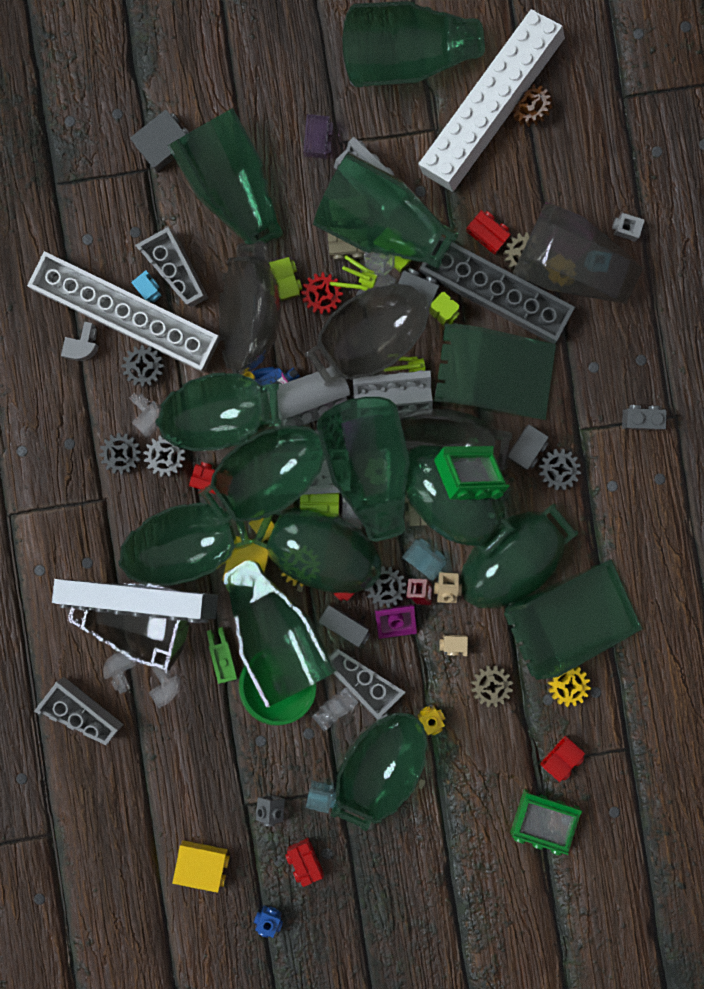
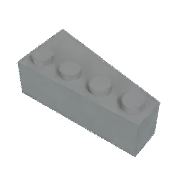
(170, 260)
(368, 687)
(79, 712)

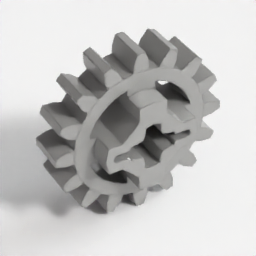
(154, 463)

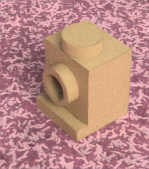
(454, 644)

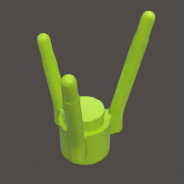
(367, 278)
(413, 366)

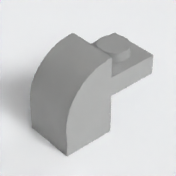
(81, 349)

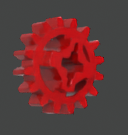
(311, 288)

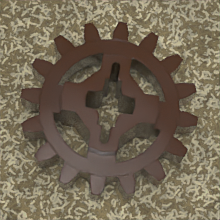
(532, 106)

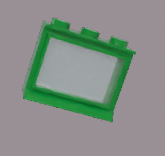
(470, 472)
(545, 823)

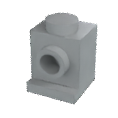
(633, 223)

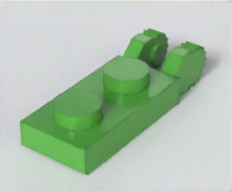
(221, 657)

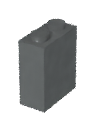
(155, 137)
(344, 625)

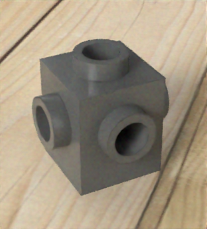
(270, 810)

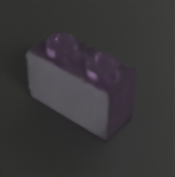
(317, 135)

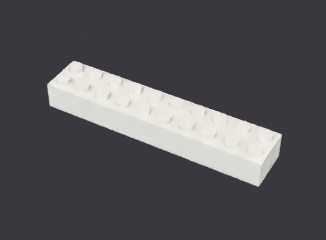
(492, 100)
(124, 312)

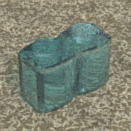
(424, 559)

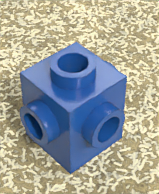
(268, 915)

